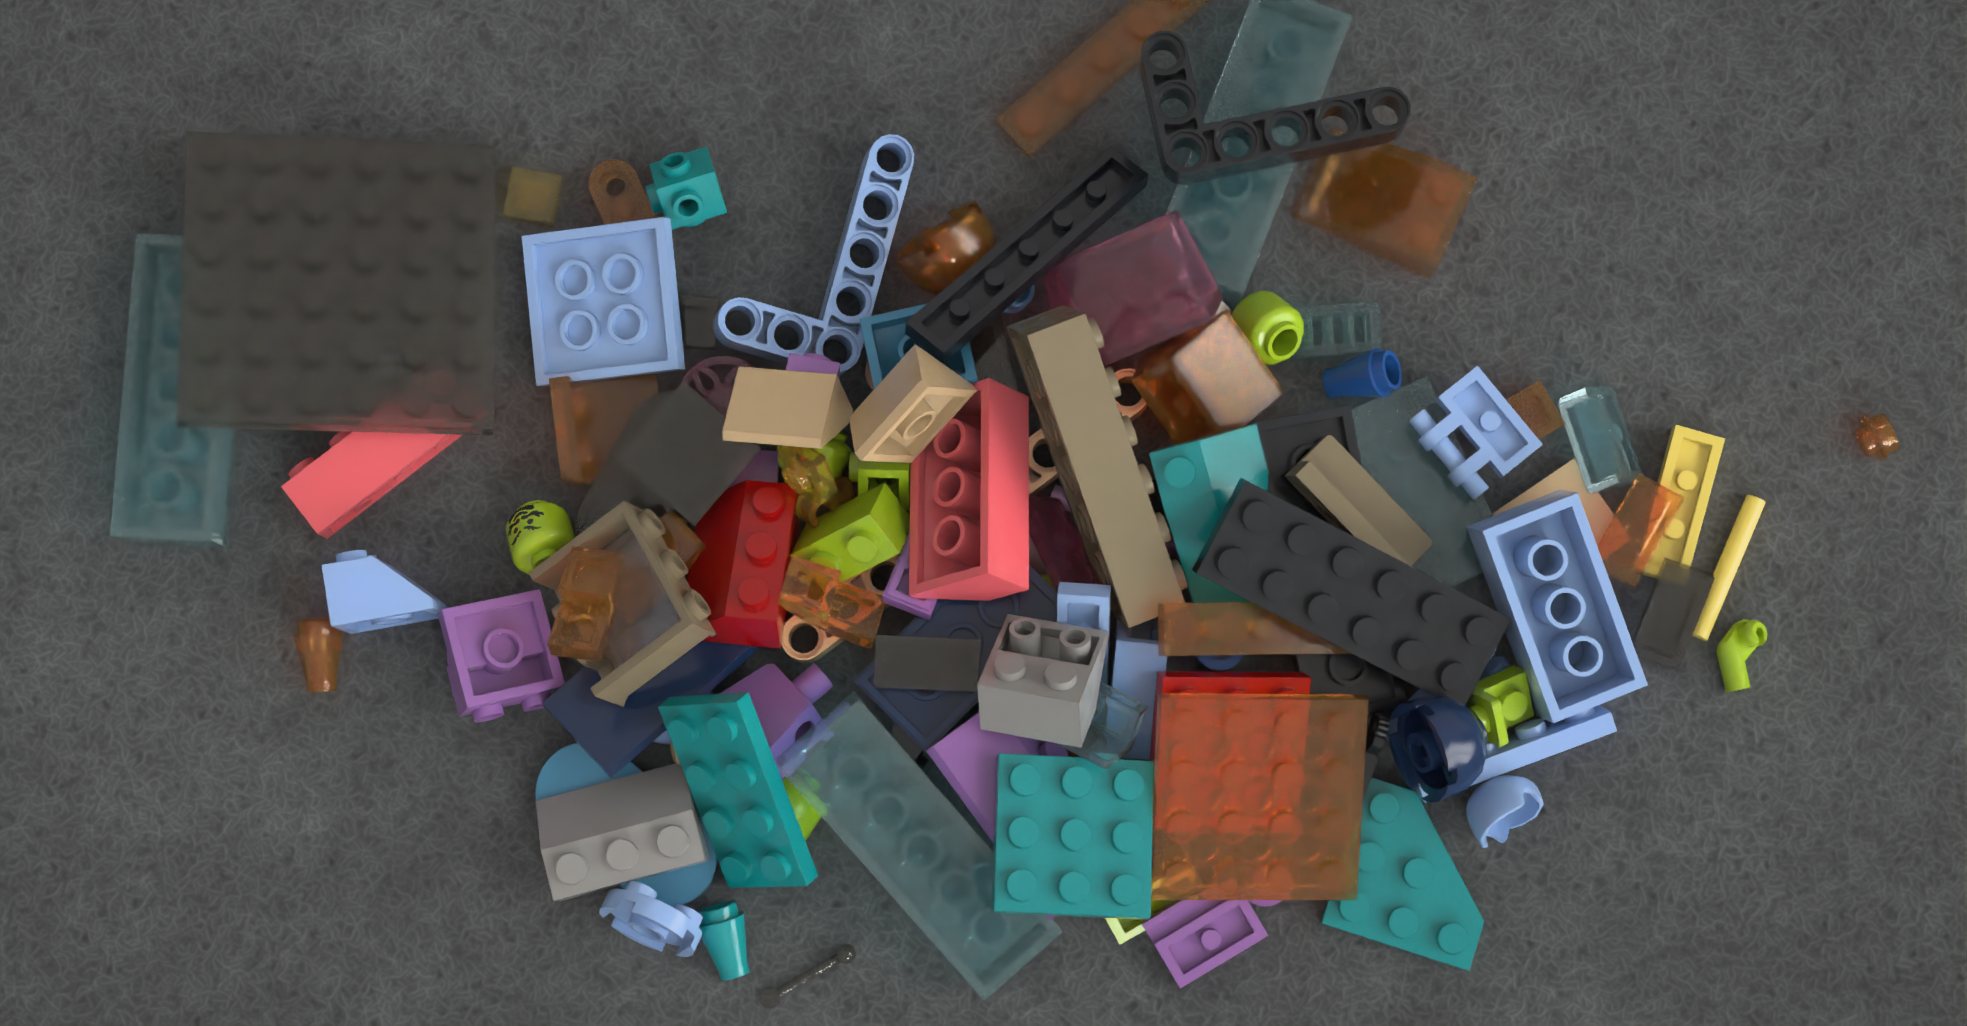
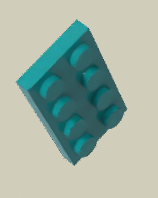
(738, 790)

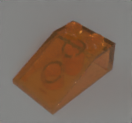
(1388, 202)

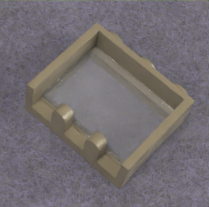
(655, 607)

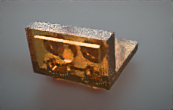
(591, 419)

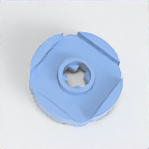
(651, 920)

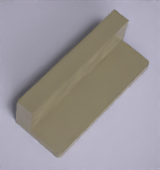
(1356, 502)

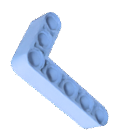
(844, 277)

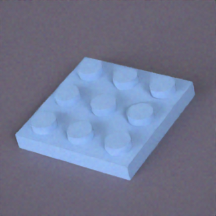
(603, 301)

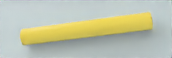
(1729, 563)

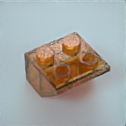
(1206, 381)

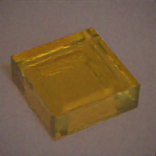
(533, 196)

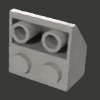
(1042, 680)

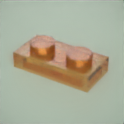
(1638, 529)

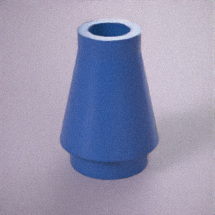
(1366, 375)

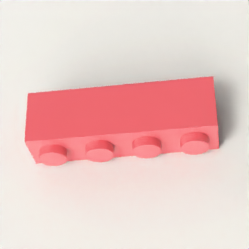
(357, 474)

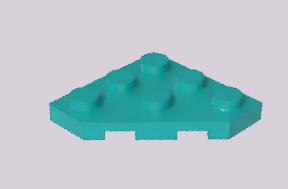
(1407, 883)

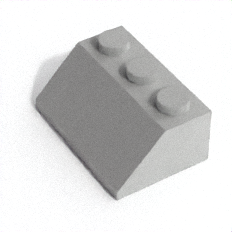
(620, 832)

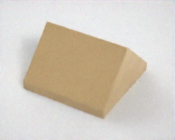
(786, 408)
(908, 409)

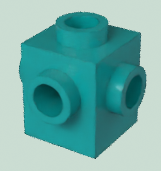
(686, 188)

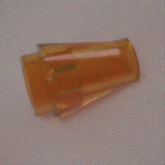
(319, 653)

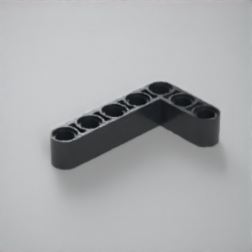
(1255, 128)

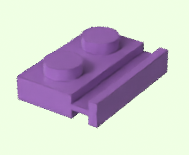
(1202, 935)

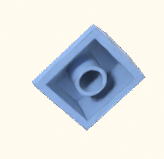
(374, 595)

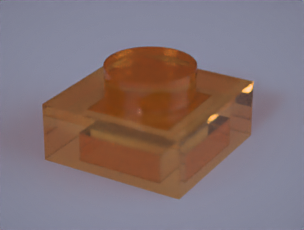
(1537, 410)

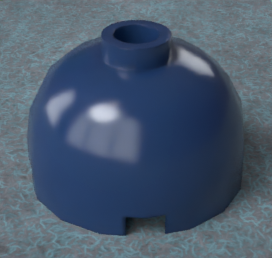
(1438, 746)

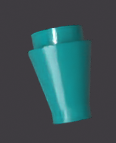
(725, 938)

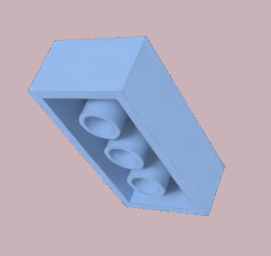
(1559, 603)

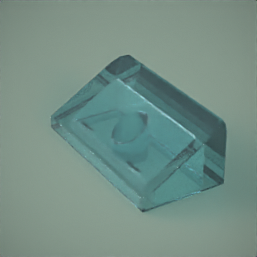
(1599, 438)

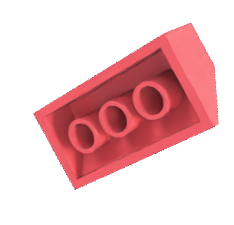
(973, 501)

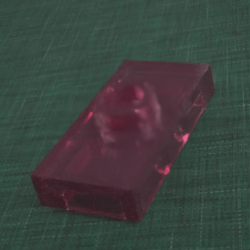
(1058, 543)

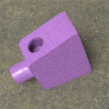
(784, 705)

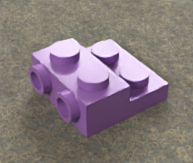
(500, 655)

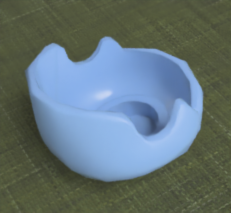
(1501, 806)

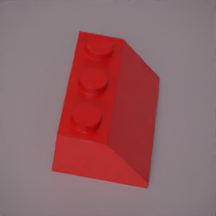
(746, 562)

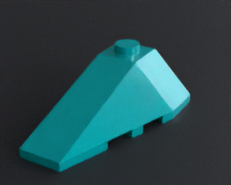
(1194, 488)

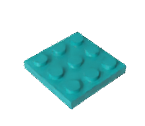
(1072, 837)

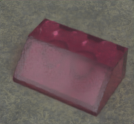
(1138, 286)

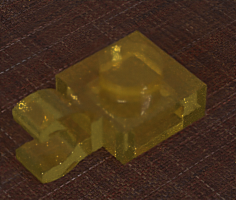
(809, 476)

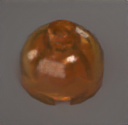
(947, 250)

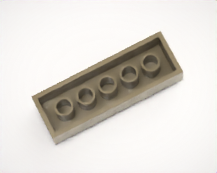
(1096, 461)

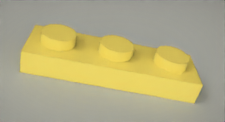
(1689, 471)

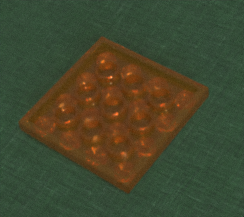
(1258, 796)

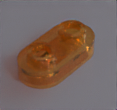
(630, 204)

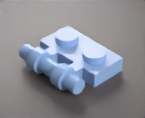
(1486, 422)

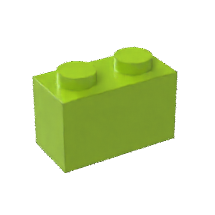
(857, 533)

